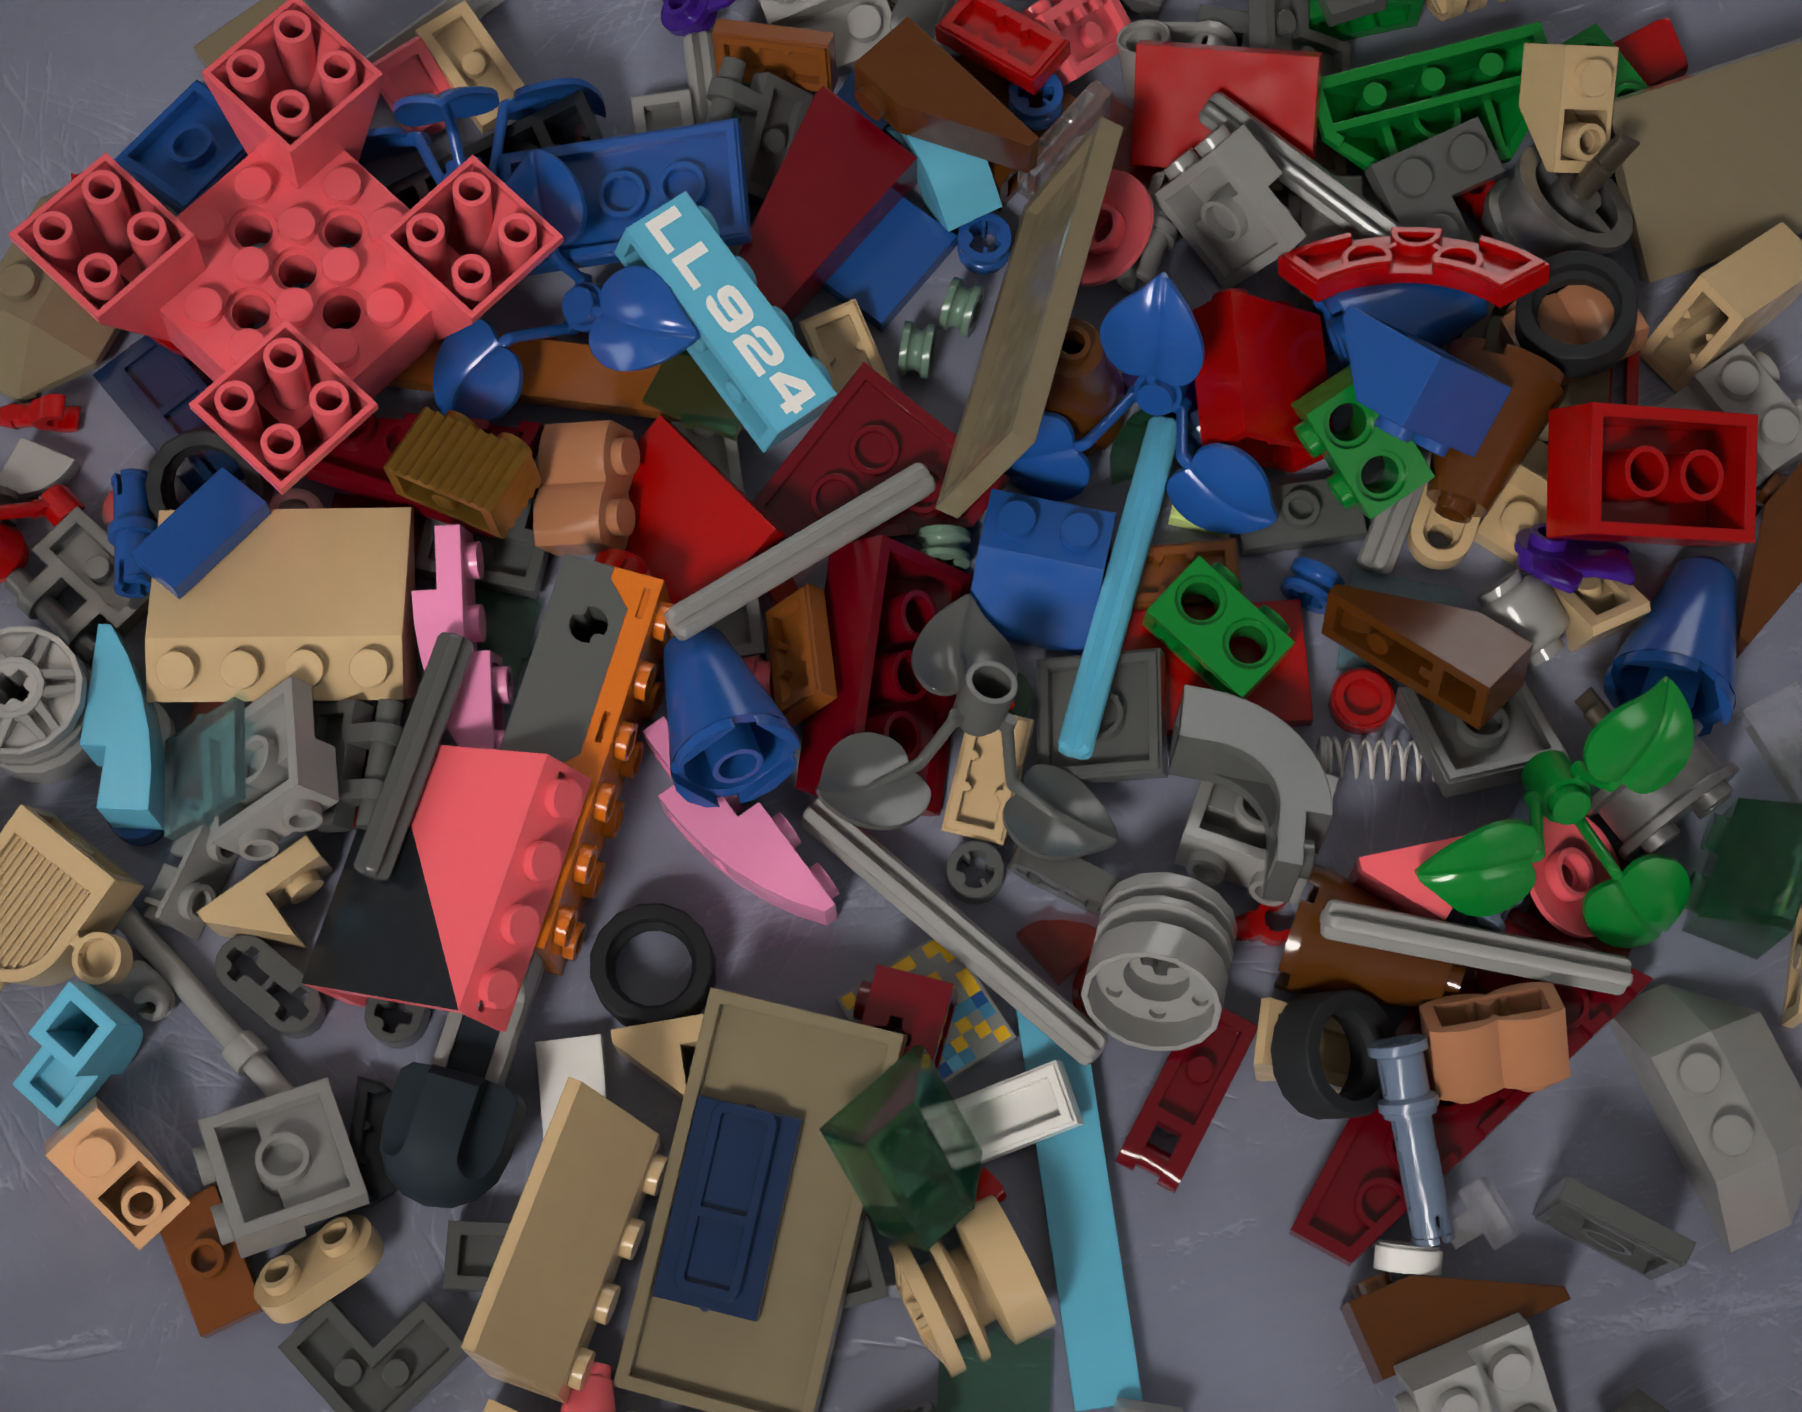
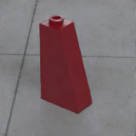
(824, 201)

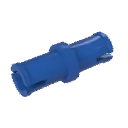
(128, 529)

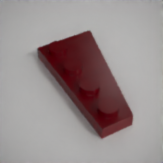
(360, 458)

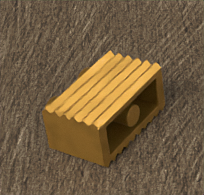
(464, 471)

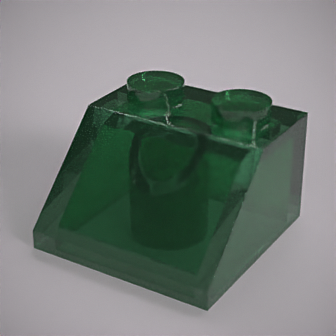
(1750, 877)
(908, 1152)

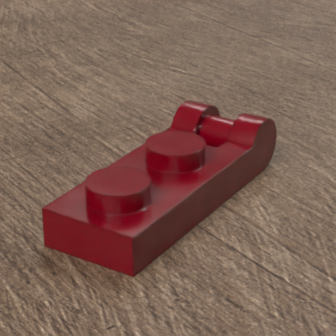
(1187, 1100)

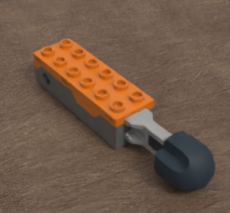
(585, 706)

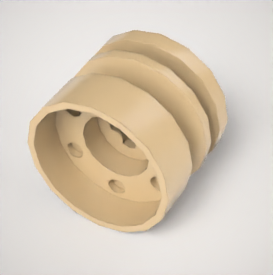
(971, 1287)

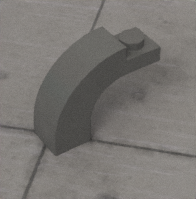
(1265, 763)

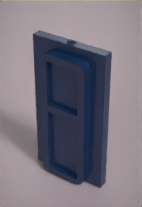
(155, 395)
(728, 1208)

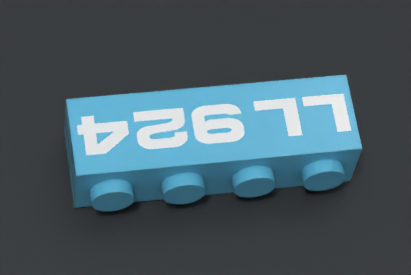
(744, 341)

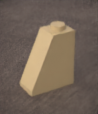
(1727, 306)

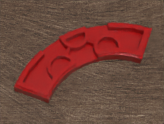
(1414, 255)

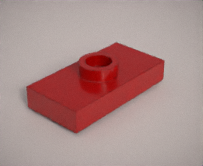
(1003, 42)

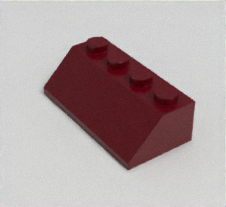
(876, 609)

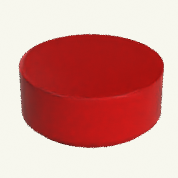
(1361, 701)

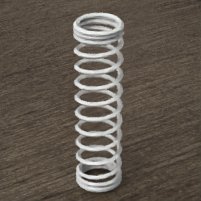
(1325, 756)

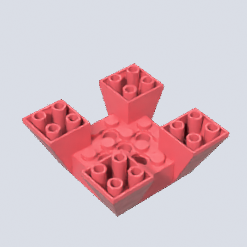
(193, 279)

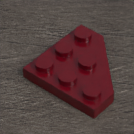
(856, 445)

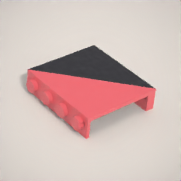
(464, 891)

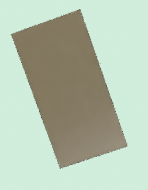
(1712, 160)
(1029, 320)
(801, 1069)

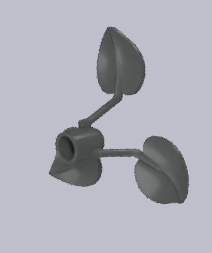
(963, 654)

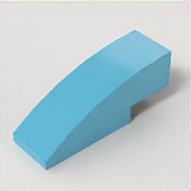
(124, 738)

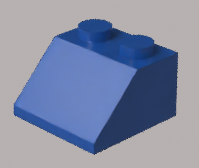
(1419, 387)
(1041, 569)

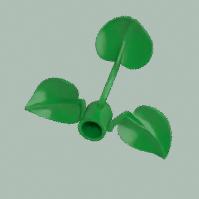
(1633, 745)

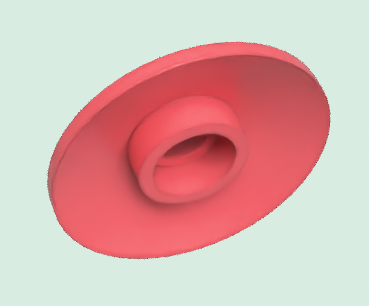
(1128, 220)
(1567, 875)

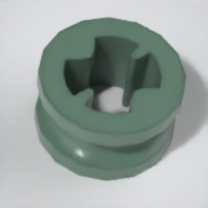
(961, 307)
(917, 349)
(945, 544)

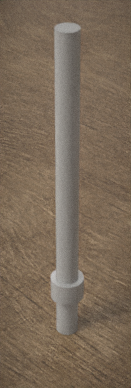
(242, 1048)

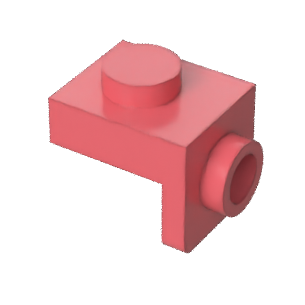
(409, 72)

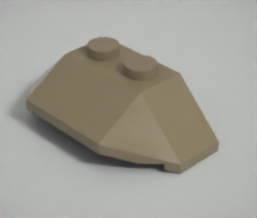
(43, 329)

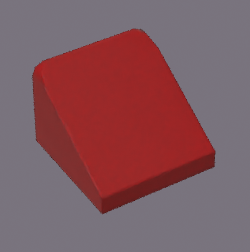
(1654, 52)

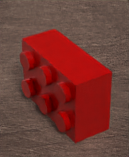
(1651, 475)

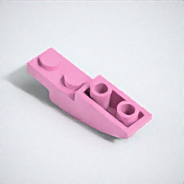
(451, 608)
(748, 847)

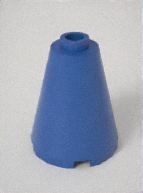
(1421, 309)
(1687, 639)
(722, 724)

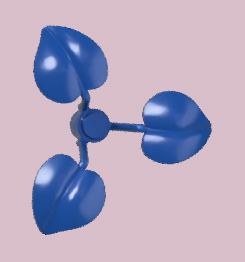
(464, 103)
(630, 318)
(1161, 343)

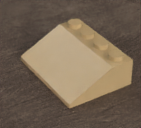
(295, 598)
(566, 1246)

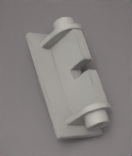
(191, 886)

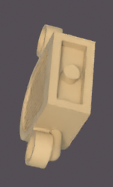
(60, 905)

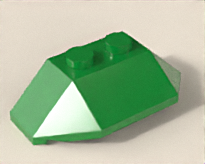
(1414, 97)

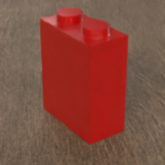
(1253, 369)

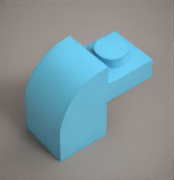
(951, 182)
(82, 1044)

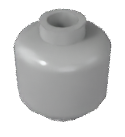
(1529, 610)

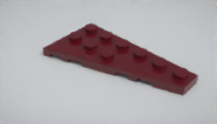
(1361, 1182)

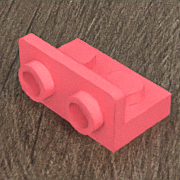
(1088, 25)

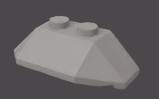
(1722, 1105)

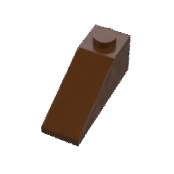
(937, 100)
(1774, 562)
(1433, 648)
(1424, 1312)

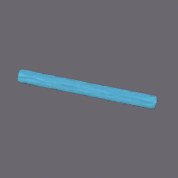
(1119, 590)

